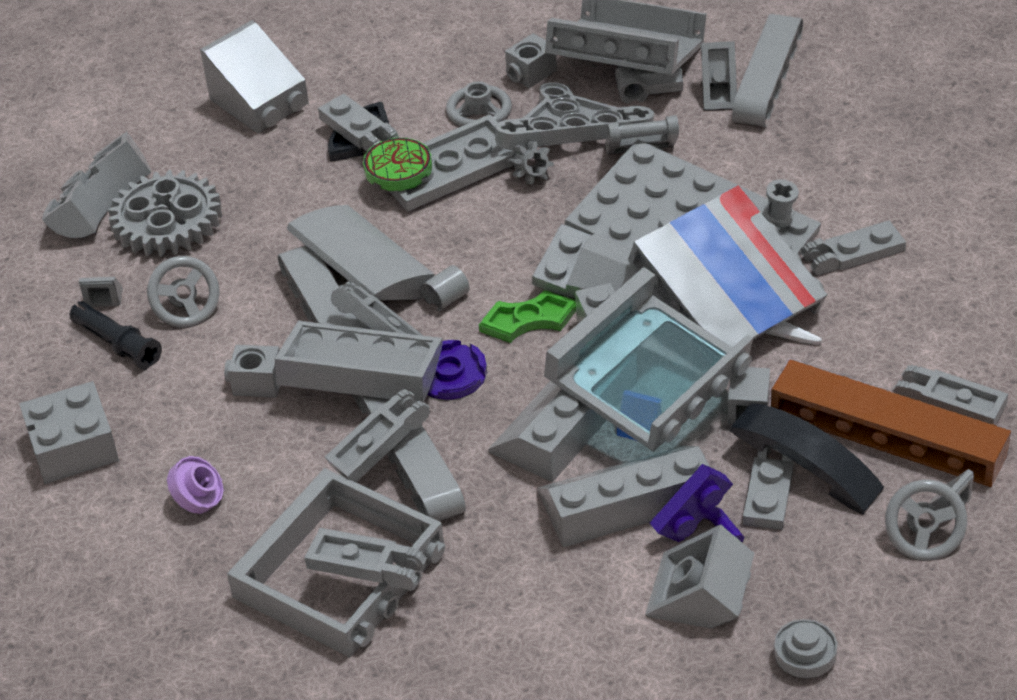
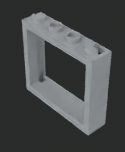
(292, 527)

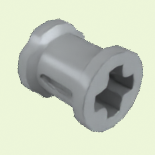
(780, 196)

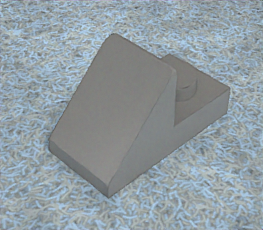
(718, 75)

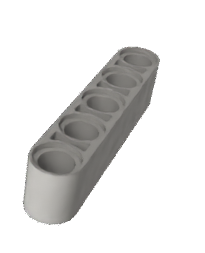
(767, 69)

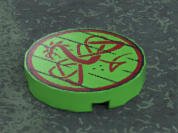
(397, 163)

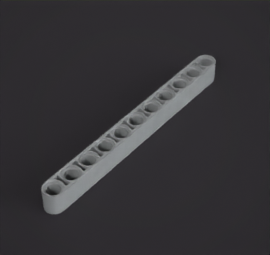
(417, 458)

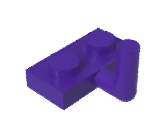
(692, 503)

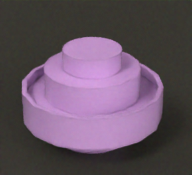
(195, 484)

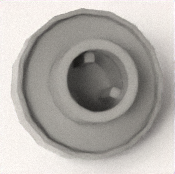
(805, 648)

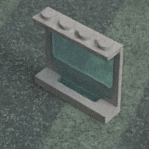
(644, 363)

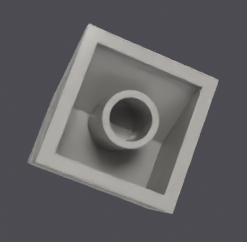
(702, 580)

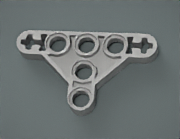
(566, 119)

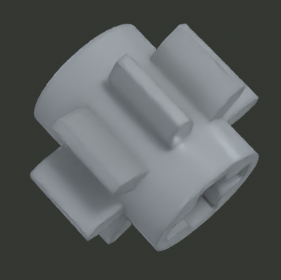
(541, 162)

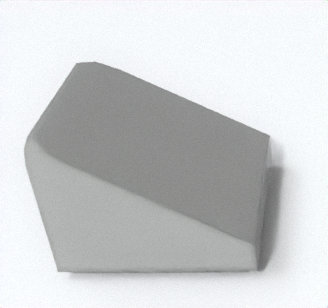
(101, 291)
(961, 485)

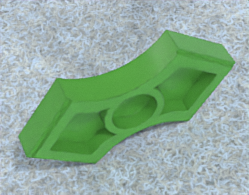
(511, 320)

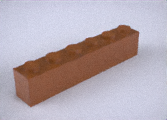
(892, 422)

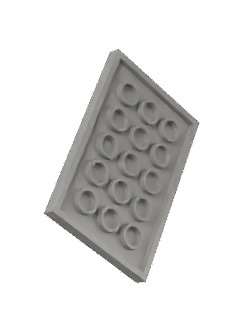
(655, 188)

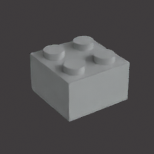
(69, 432)

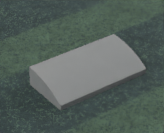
(361, 253)
(357, 360)

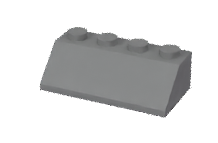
(548, 433)
(618, 494)

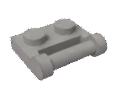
(659, 133)

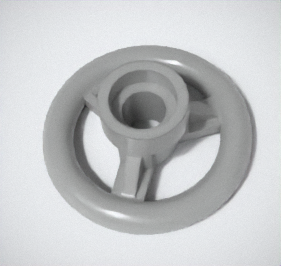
(477, 102)
(155, 289)
(914, 510)

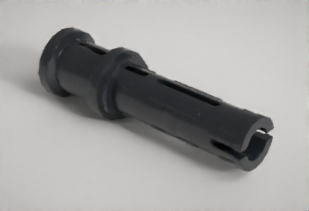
(124, 339)

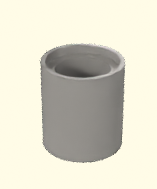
(445, 287)

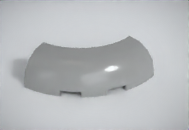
(90, 193)

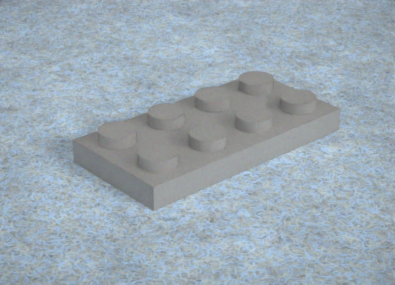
(458, 161)

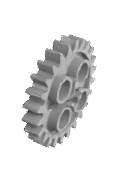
(165, 213)

